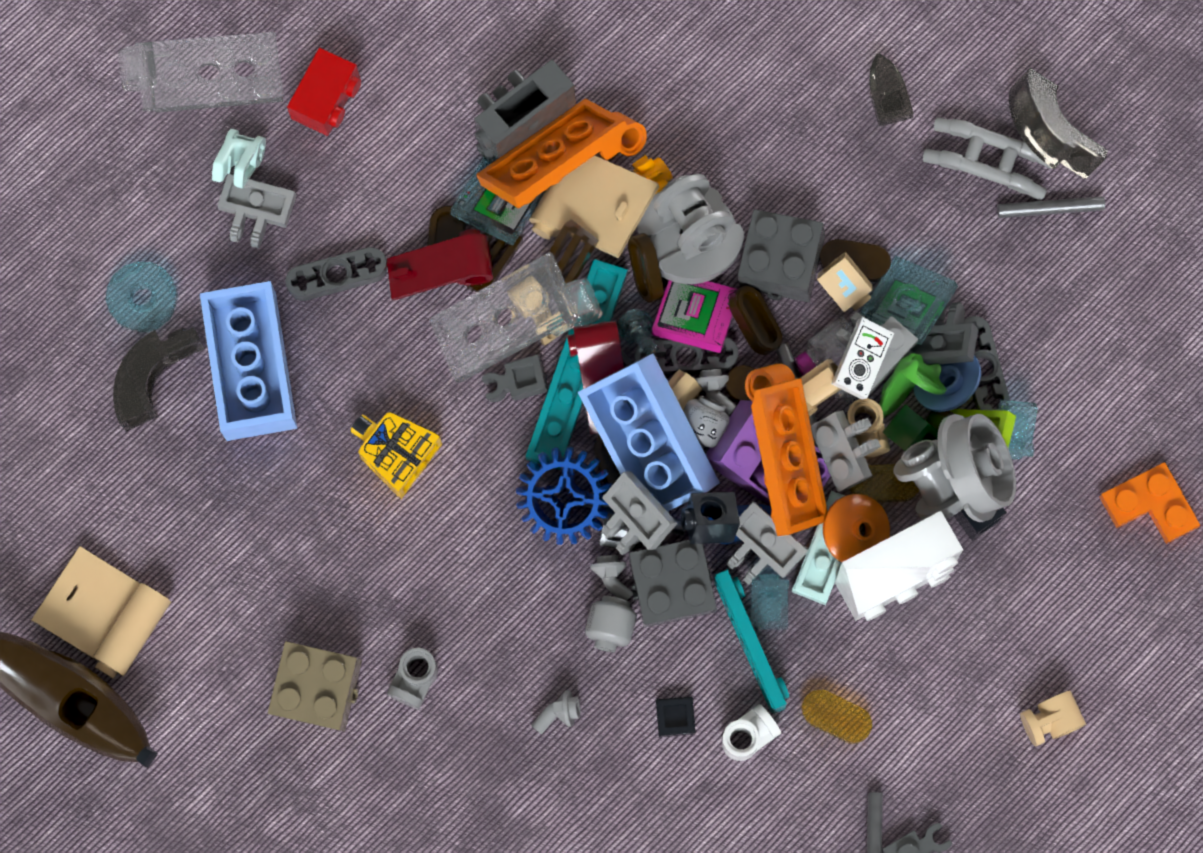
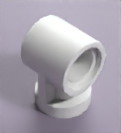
(758, 726)

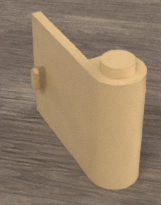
(598, 198)
(101, 612)

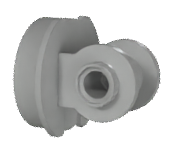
(709, 231)
(961, 469)

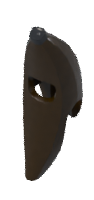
(72, 700)

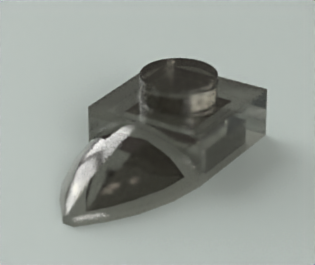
(888, 92)

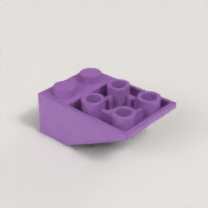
(739, 455)

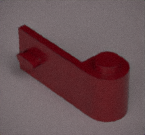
(456, 260)
(597, 353)

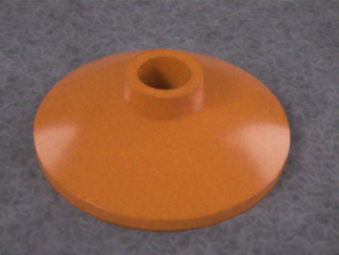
(843, 524)

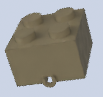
(315, 686)

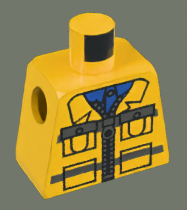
(395, 449)

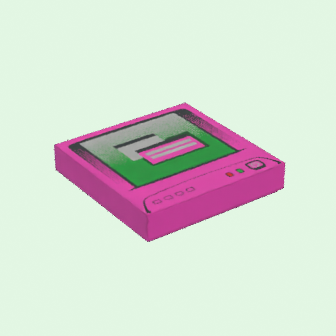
(695, 314)

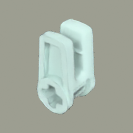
(238, 151)

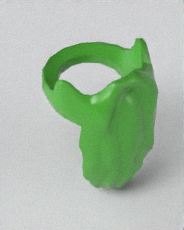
(907, 374)

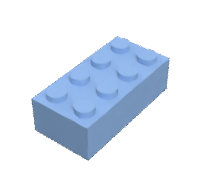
(248, 361)
(649, 432)

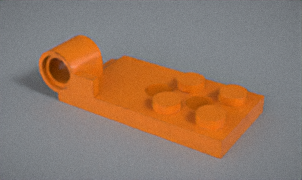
(559, 150)
(783, 433)

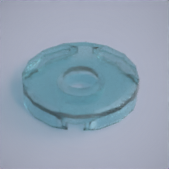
(130, 280)

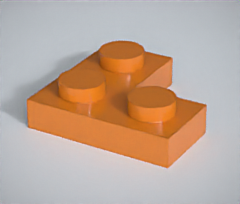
(1154, 494)

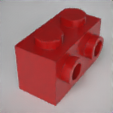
(324, 92)

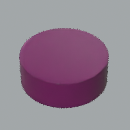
(804, 363)

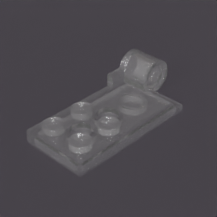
(171, 78)
(539, 307)

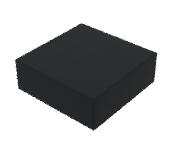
(675, 716)

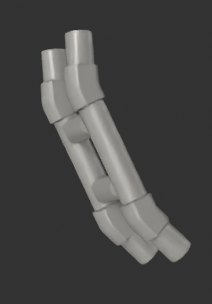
(970, 163)

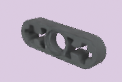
(314, 291)
(696, 367)
(1000, 389)

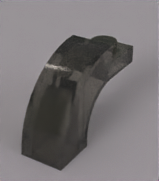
(1046, 129)
(141, 369)

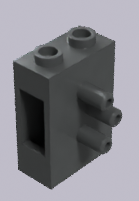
(522, 110)

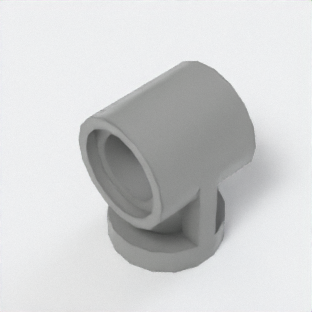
(410, 689)

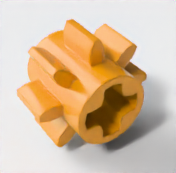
(653, 170)

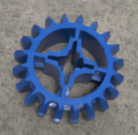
(547, 494)

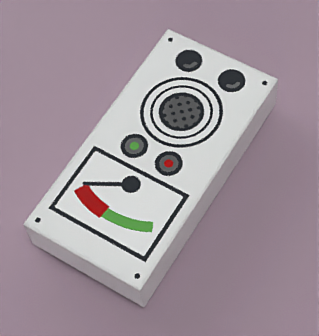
(862, 358)

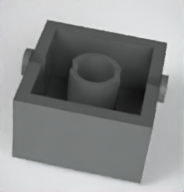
(781, 255)
(672, 583)

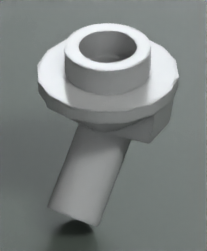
(712, 383)
(608, 569)
(565, 708)

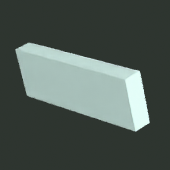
(819, 566)

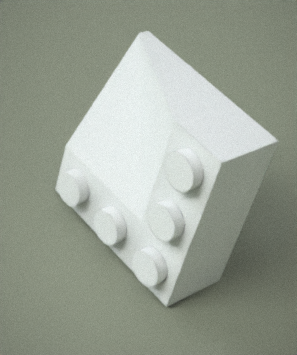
(899, 567)

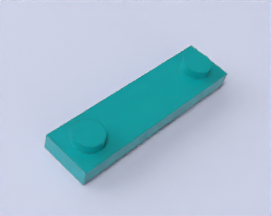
(773, 689)

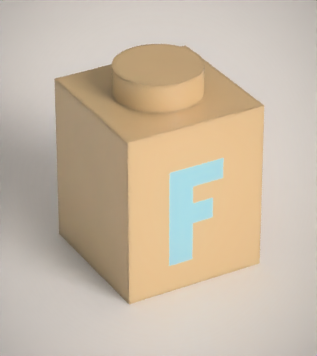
(845, 283)

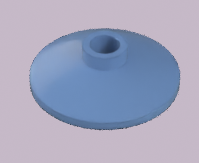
(965, 381)

